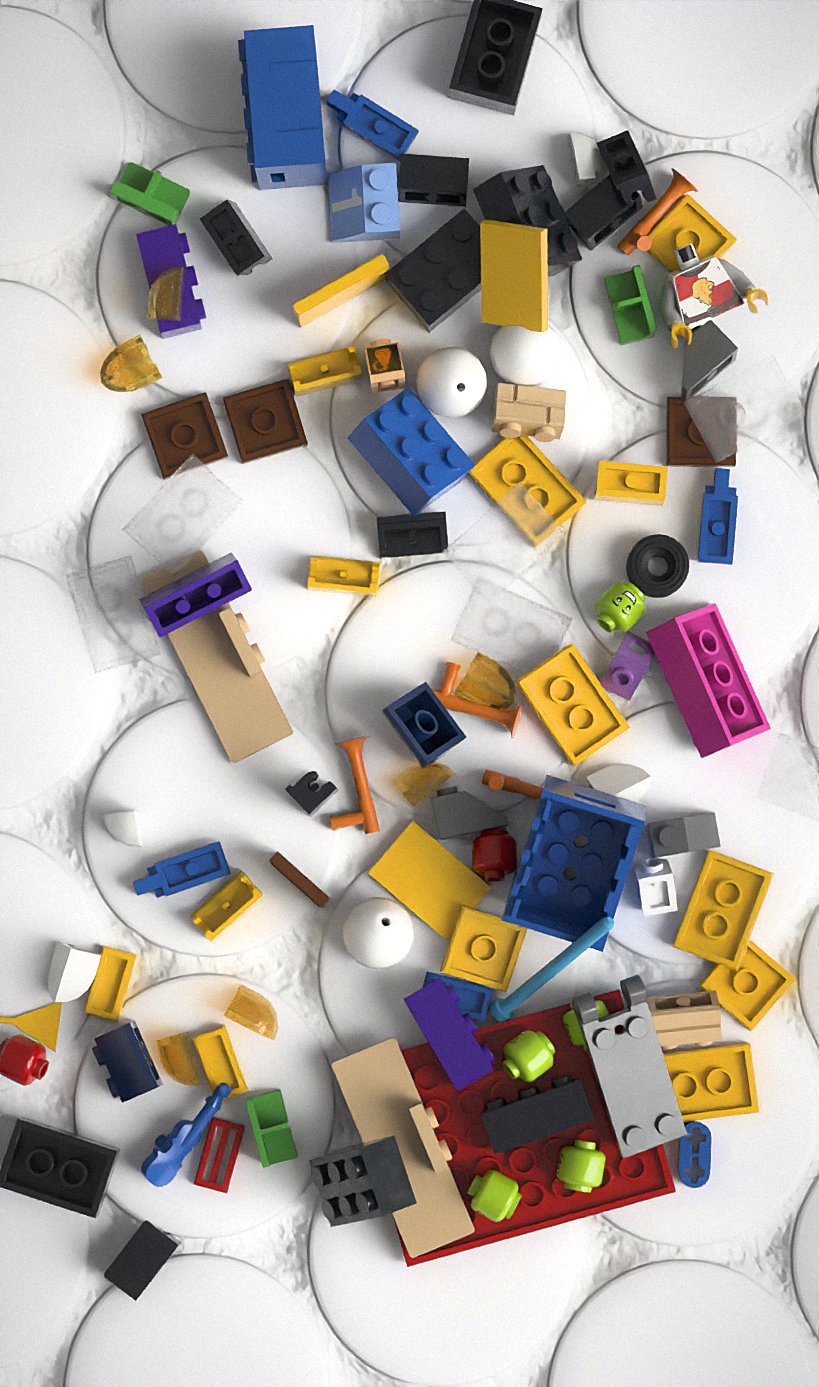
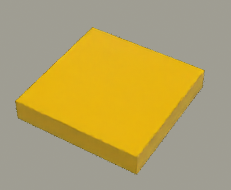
(688, 224)
(483, 948)
(750, 990)

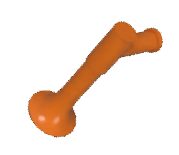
(637, 235)
(507, 718)
(499, 781)
(366, 813)

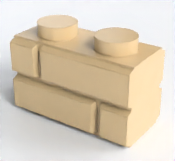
(528, 412)
(686, 1018)

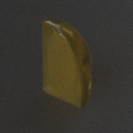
(166, 295)
(129, 367)
(487, 683)
(419, 783)
(253, 1012)
(179, 1059)

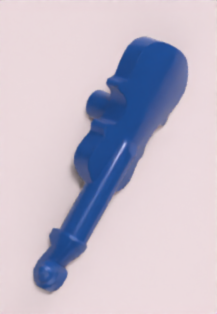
(166, 1160)

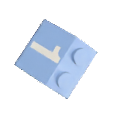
(364, 203)

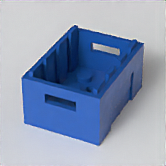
(282, 107)
(541, 893)

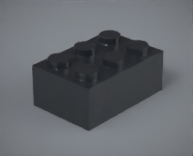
(495, 54)
(529, 200)
(440, 271)
(58, 1167)
(362, 1181)

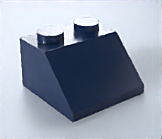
(424, 725)
(127, 1062)

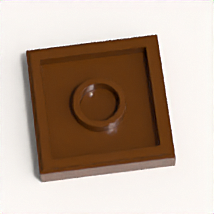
(265, 421)
(184, 430)
(684, 442)
(301, 881)

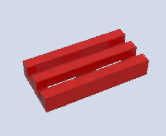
(227, 1125)

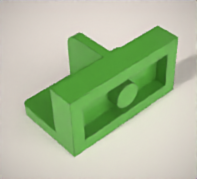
(150, 194)
(630, 306)
(271, 1128)

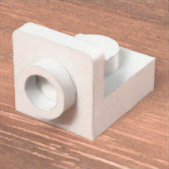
(656, 886)

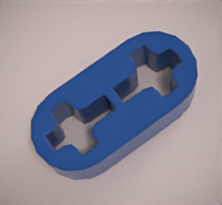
(703, 1155)

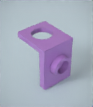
(627, 667)

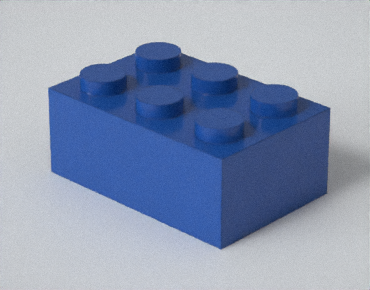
(411, 451)

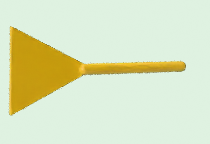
(39, 1024)

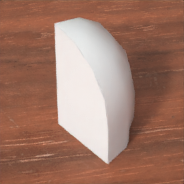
(587, 160)
(621, 781)
(125, 827)
(71, 972)

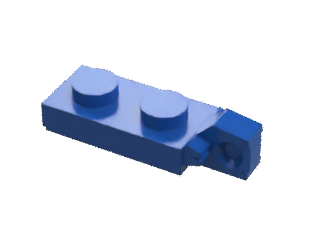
(373, 123)
(718, 521)
(184, 871)

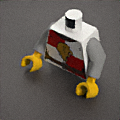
(702, 292)

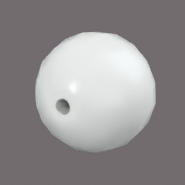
(524, 355)
(451, 382)
(378, 933)

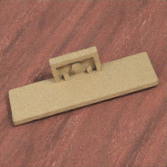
(226, 673)
(386, 1105)

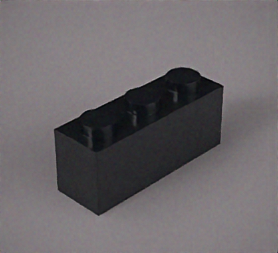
(536, 1114)

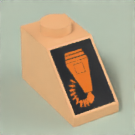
(384, 366)

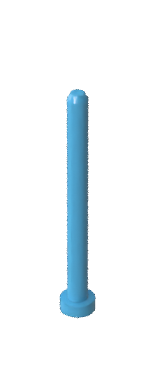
(503, 1008)

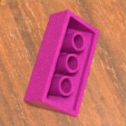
(708, 680)

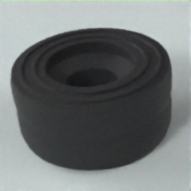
(664, 547)

